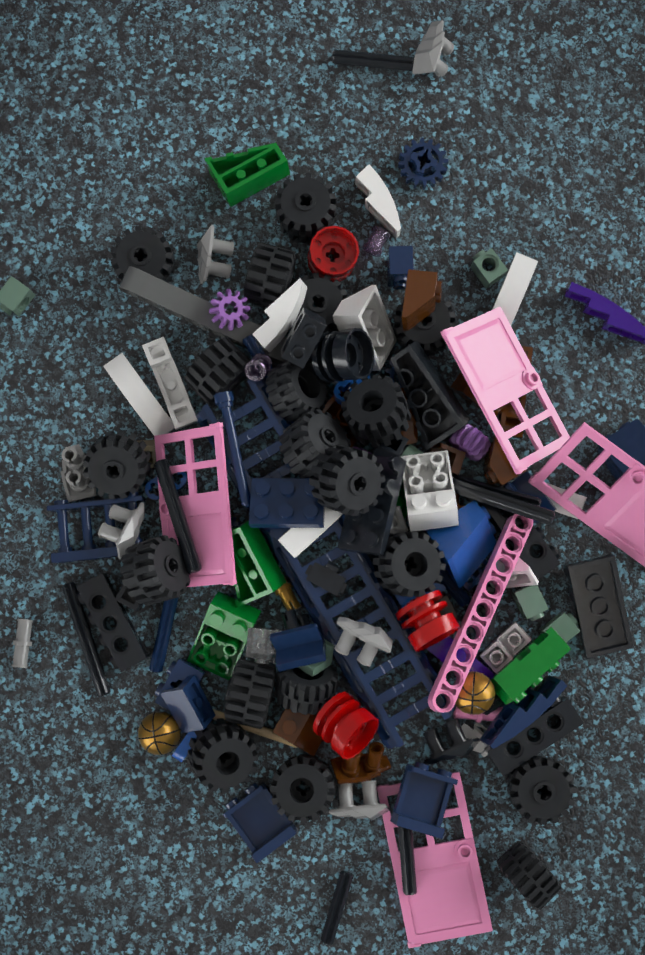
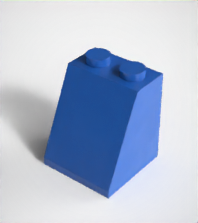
(465, 544)

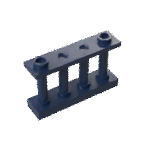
(89, 550)

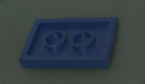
(284, 504)

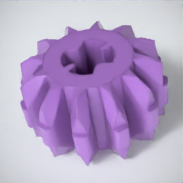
(234, 317)
(470, 441)

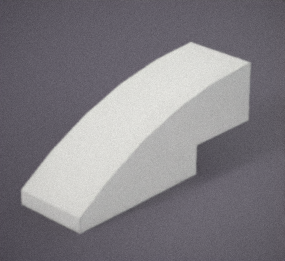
(378, 200)
(515, 285)
(282, 316)

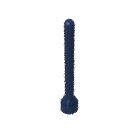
(225, 401)

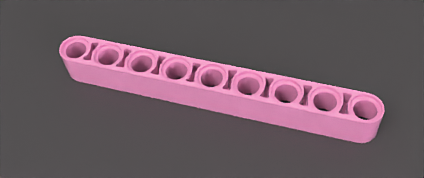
(471, 618)

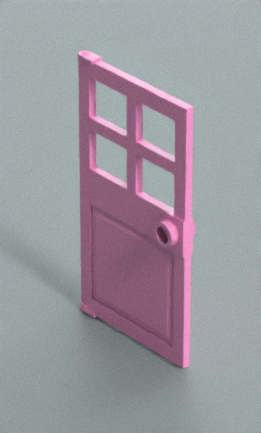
(499, 375)
(620, 510)
(206, 512)
(448, 880)

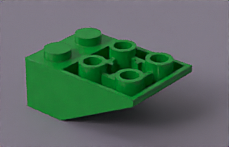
(223, 635)

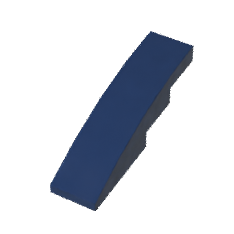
(517, 717)

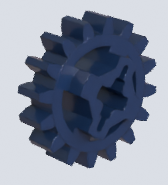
(434, 167)

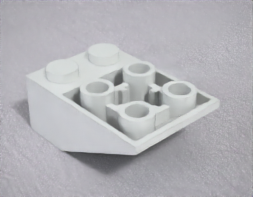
(430, 491)

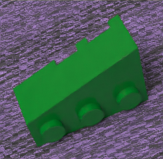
(248, 172)
(254, 565)
(529, 666)

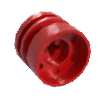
(333, 241)
(426, 618)
(345, 725)

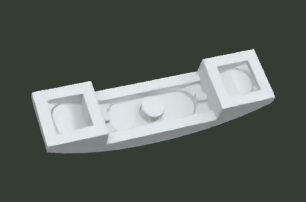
(170, 383)
(139, 395)
(298, 539)

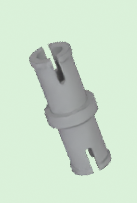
(22, 643)

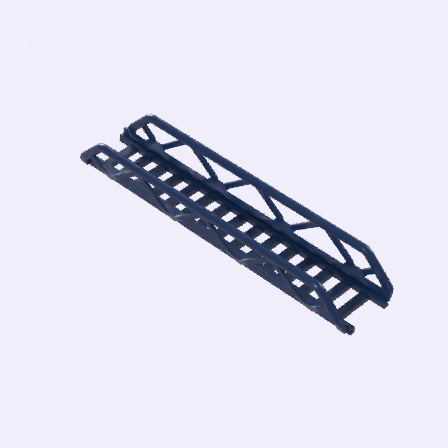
(311, 596)

